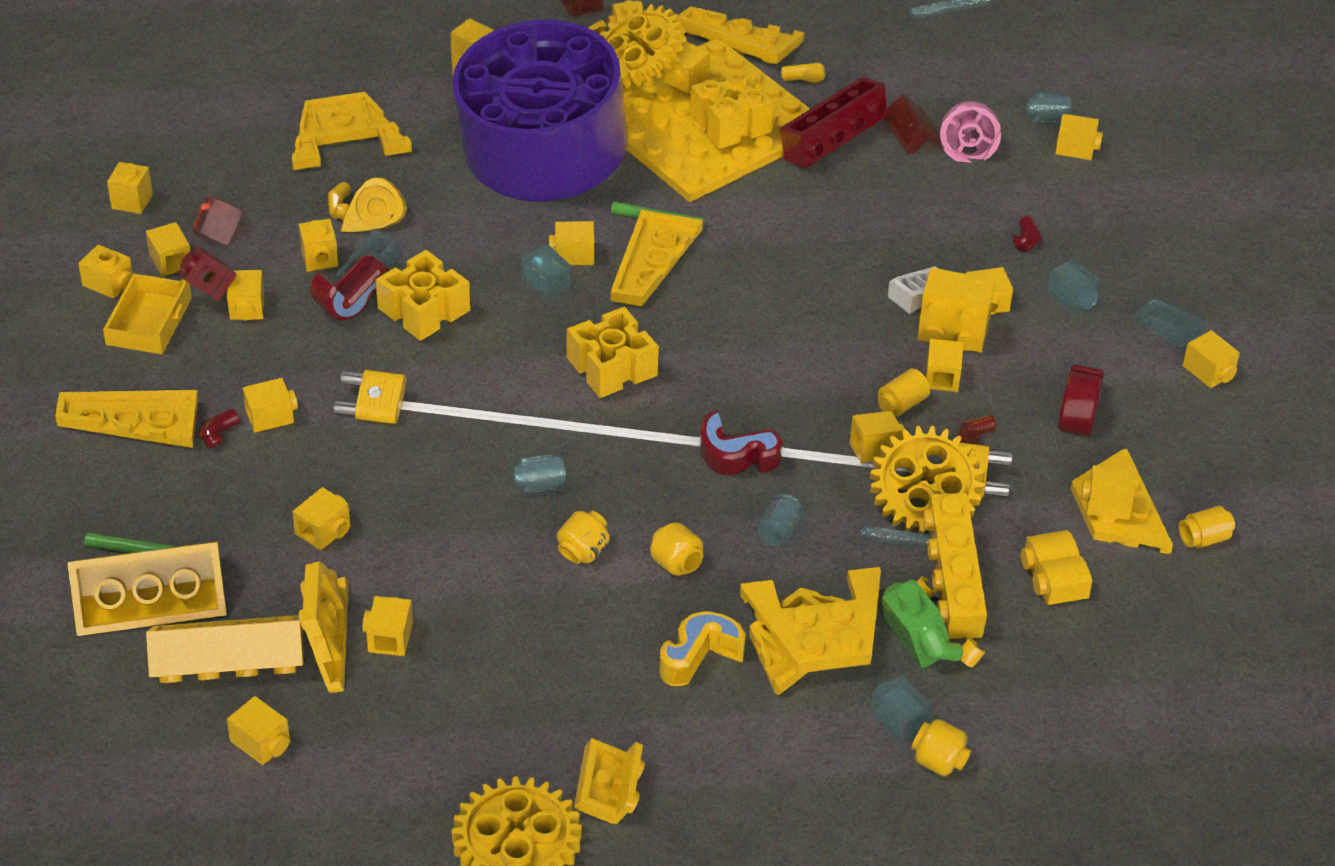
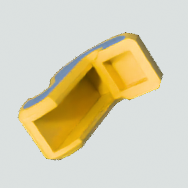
(695, 637)

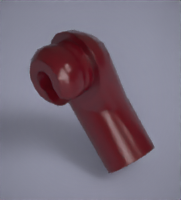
(1030, 235)
(211, 430)

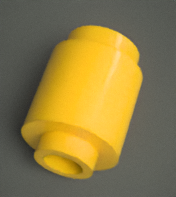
(1206, 527)

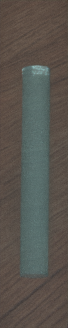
(945, 7)
(895, 537)

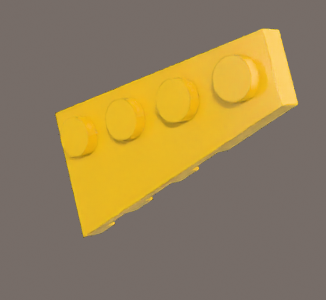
(651, 254)
(141, 415)

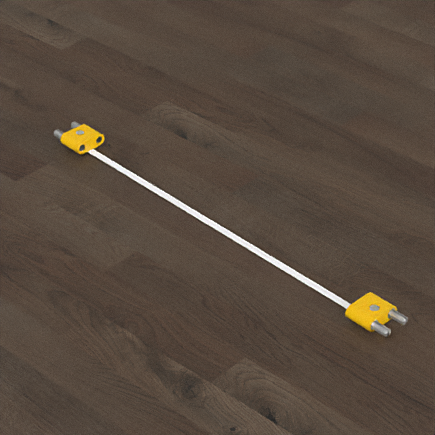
(383, 394)

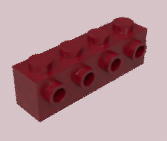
(833, 122)

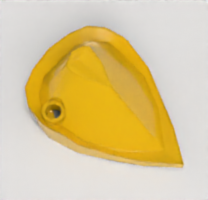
(374, 207)

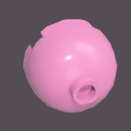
(970, 126)

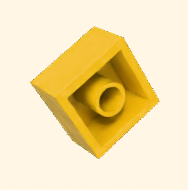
(956, 308)

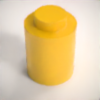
(903, 392)

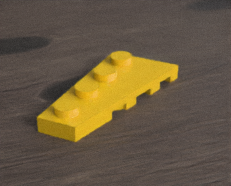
(739, 34)

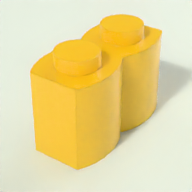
(1056, 567)

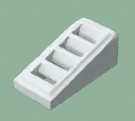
(901, 291)

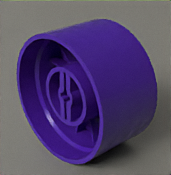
(541, 109)

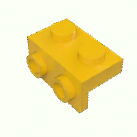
(609, 781)

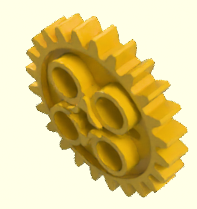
(651, 30)
(912, 455)
(517, 824)

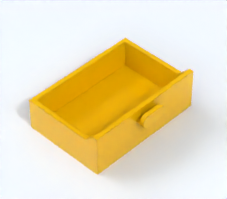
(147, 313)

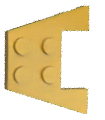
(343, 120)
(821, 634)

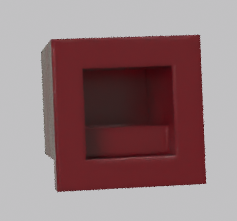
(217, 279)

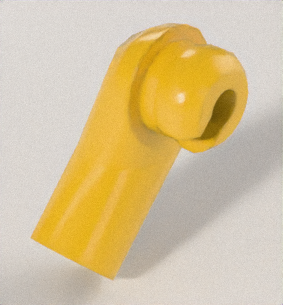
(806, 72)
(337, 208)

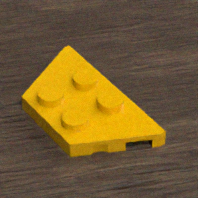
(1144, 522)
(326, 621)
(775, 664)

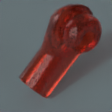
(972, 429)

